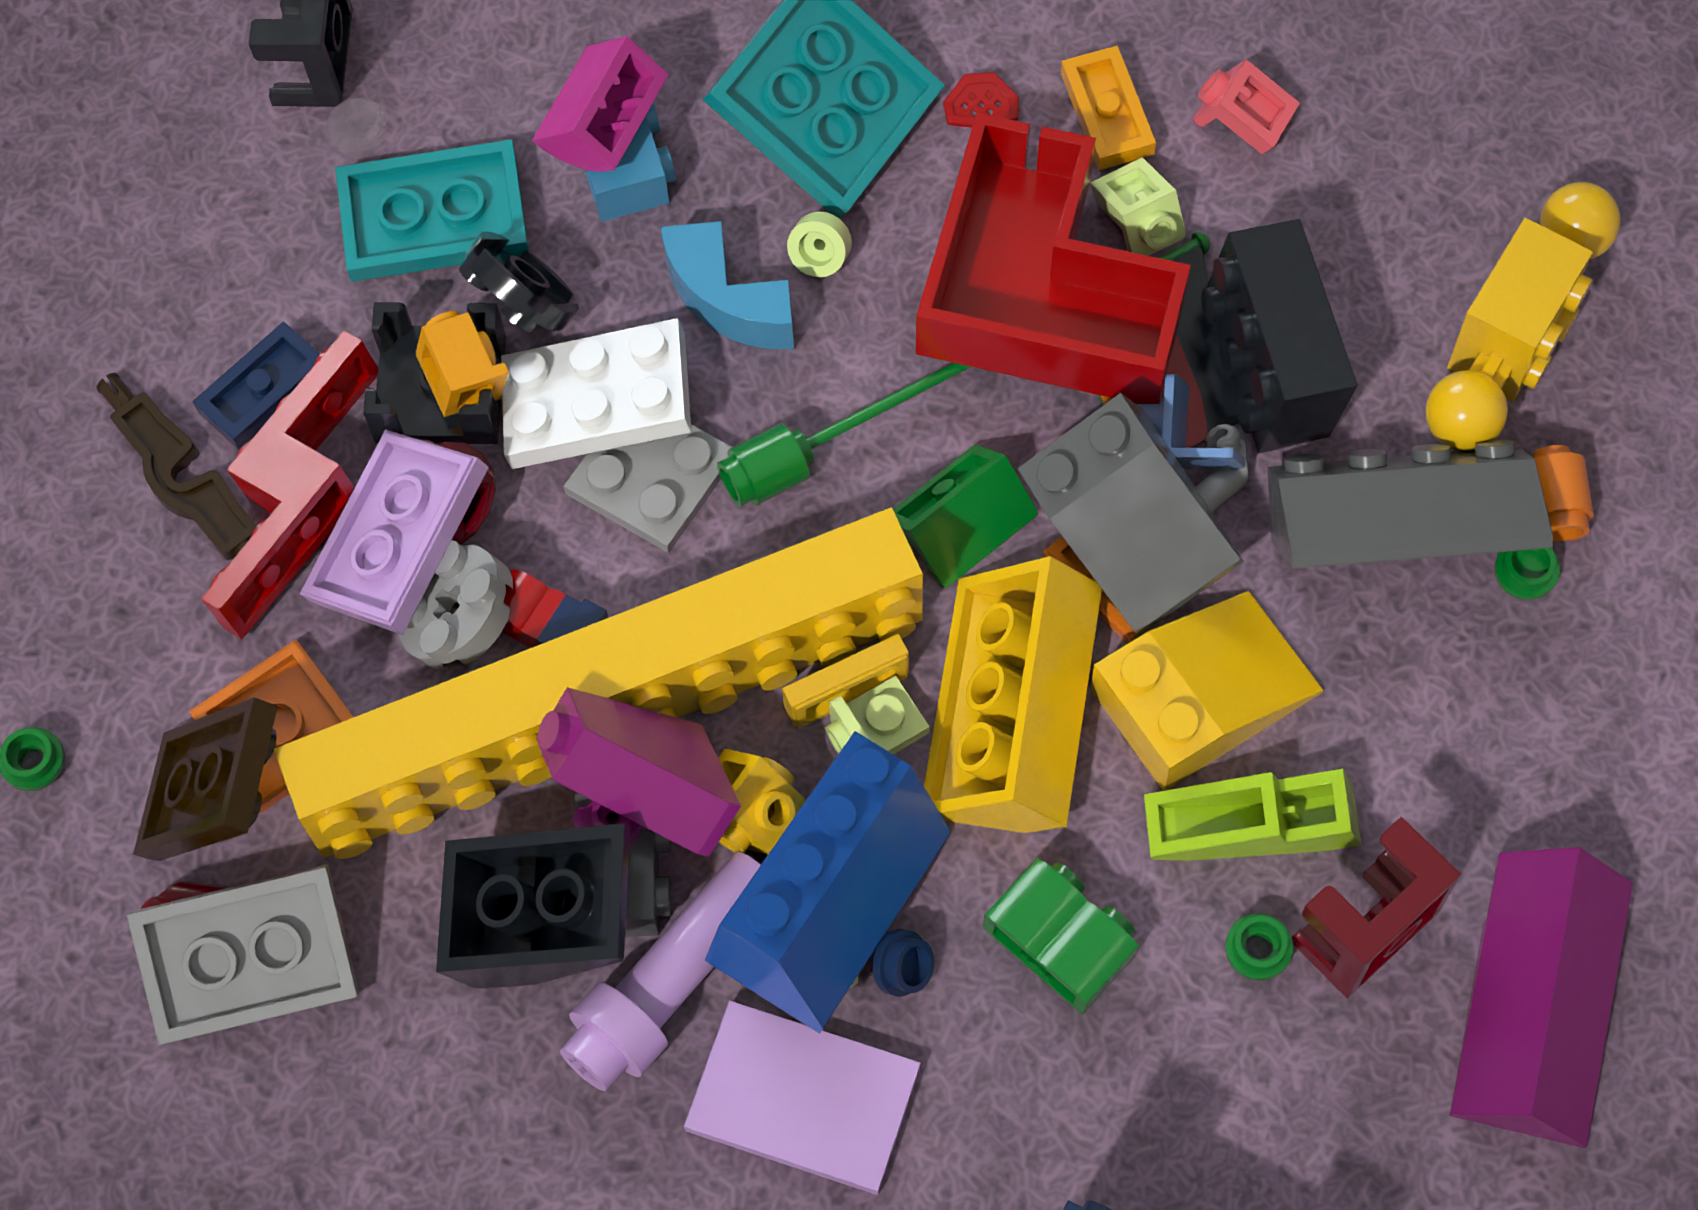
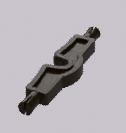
(166, 453)

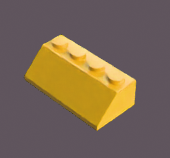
(1013, 697)

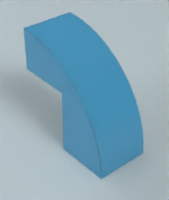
(742, 312)

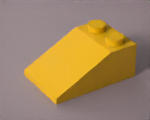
(1201, 686)

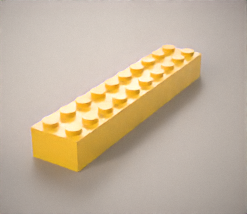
(663, 656)

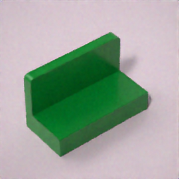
(965, 513)

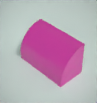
(601, 105)

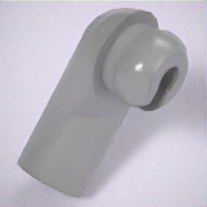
(1223, 482)

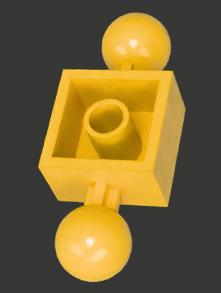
(1521, 314)

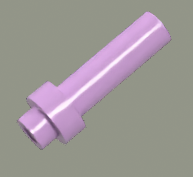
(622, 1024)

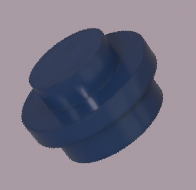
(902, 963)

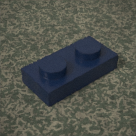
(255, 385)

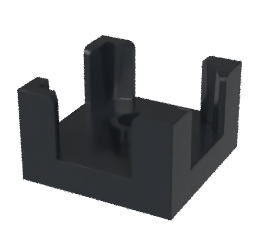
(311, 34)
(403, 395)

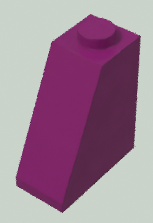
(640, 767)

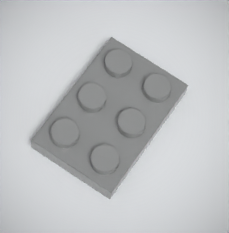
(243, 954)

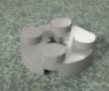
(478, 585)

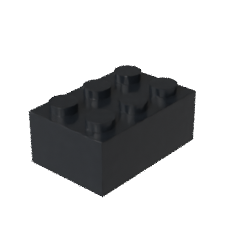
(1278, 336)

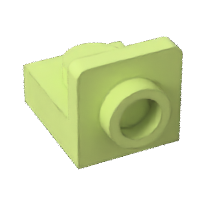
(1141, 206)
(881, 715)

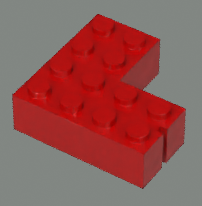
(1025, 295)

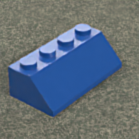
(831, 884)

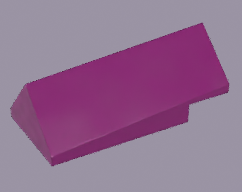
(1542, 994)

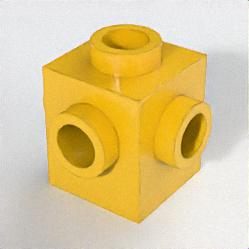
(765, 801)

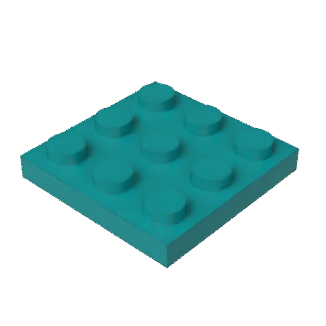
(824, 96)

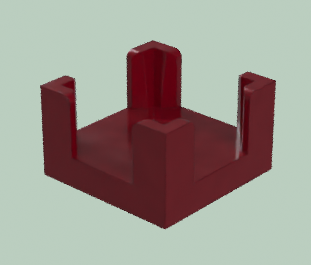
(1413, 888)

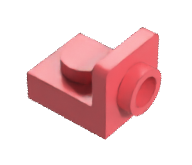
(1247, 105)

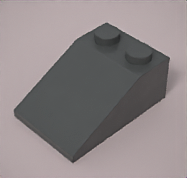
(1130, 513)

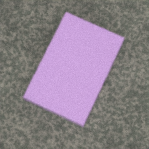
(394, 531)
(803, 1097)

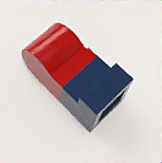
(544, 613)

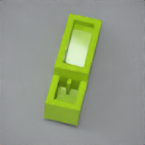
(1253, 817)

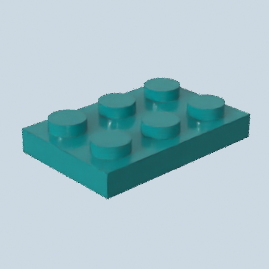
(428, 208)

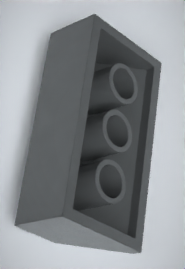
(1407, 505)

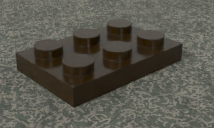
(207, 780)

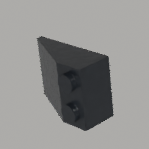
(533, 905)

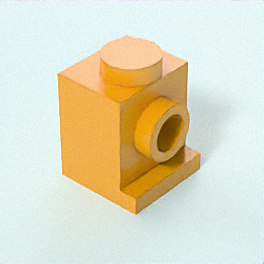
(458, 361)

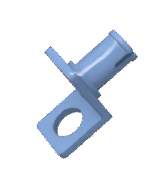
(1171, 423)

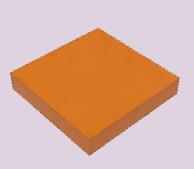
(303, 702)

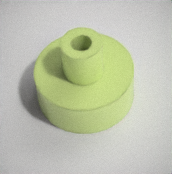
(819, 244)

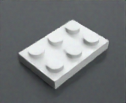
(596, 394)

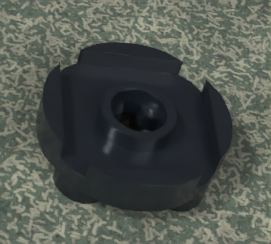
(524, 283)

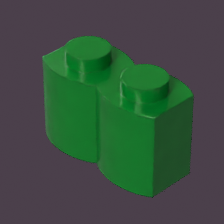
(1062, 933)

